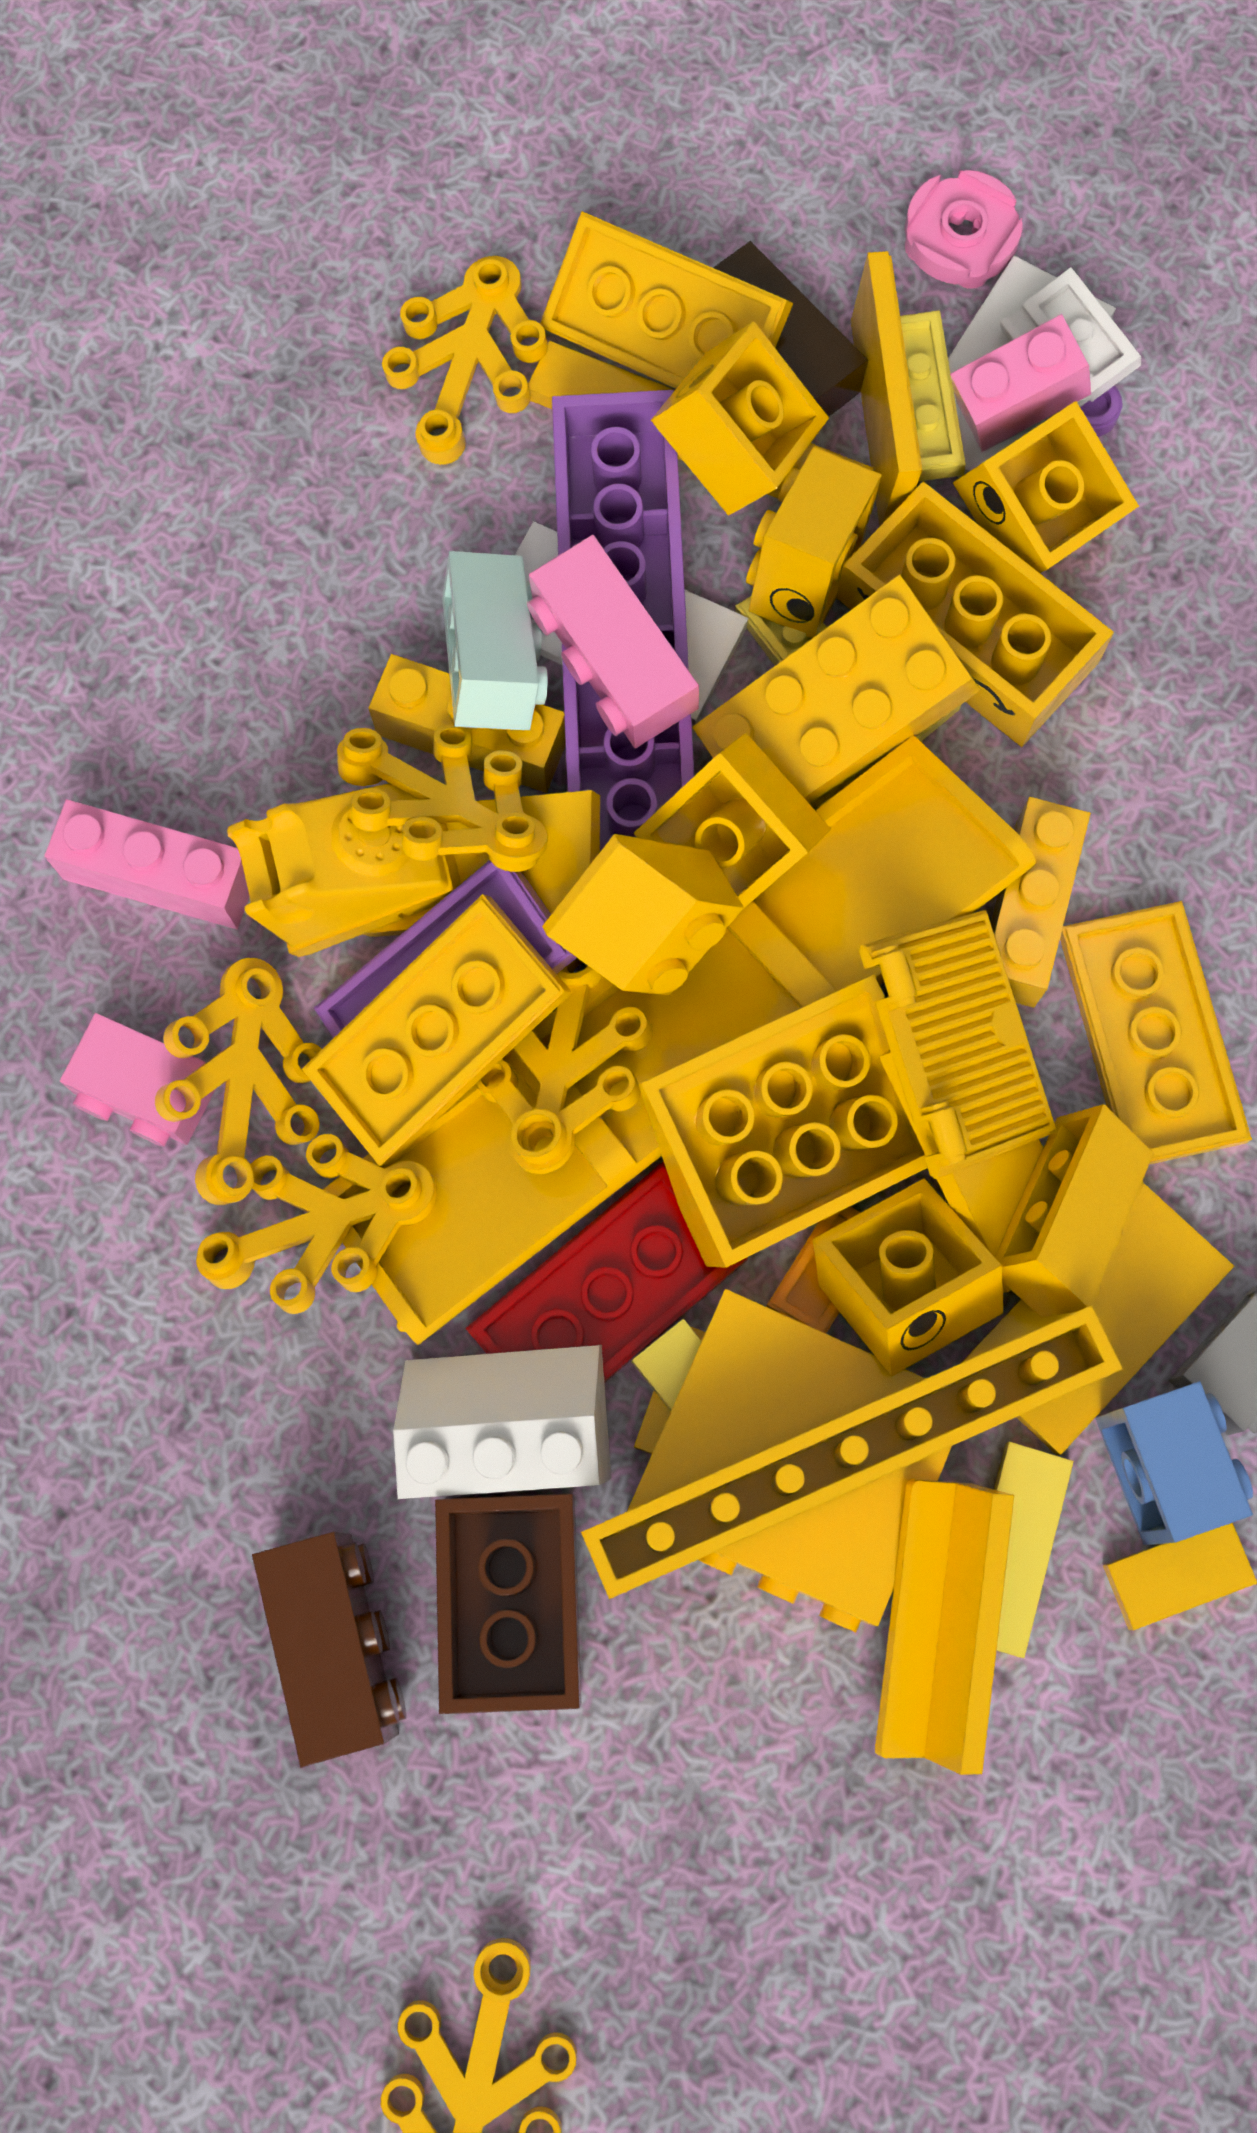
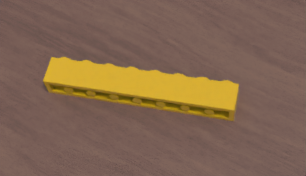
(850, 1451)

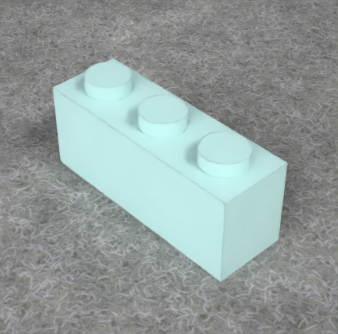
(491, 642)

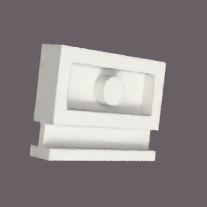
(1099, 338)

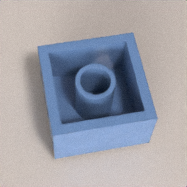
(1176, 1465)

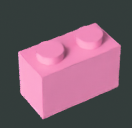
(1021, 383)
(121, 1074)

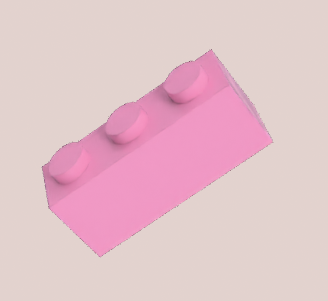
(612, 643)
(149, 864)

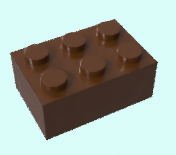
(507, 1604)
(329, 1646)

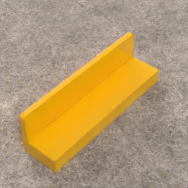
(944, 1624)

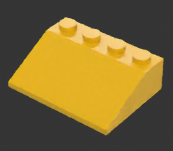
(783, 1125)

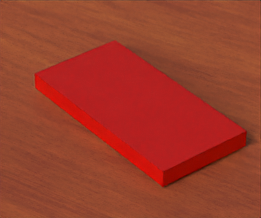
(609, 1284)

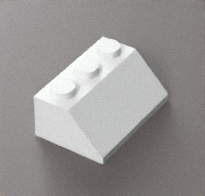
(502, 1423)

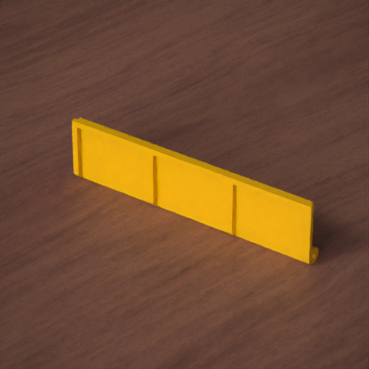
(899, 856)

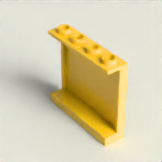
(756, 1387)

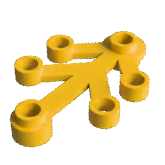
(466, 348)
(509, 836)
(562, 1068)
(243, 1070)
(324, 1224)
(474, 2096)

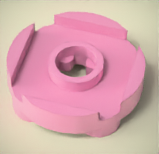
(957, 257)

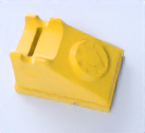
(326, 880)

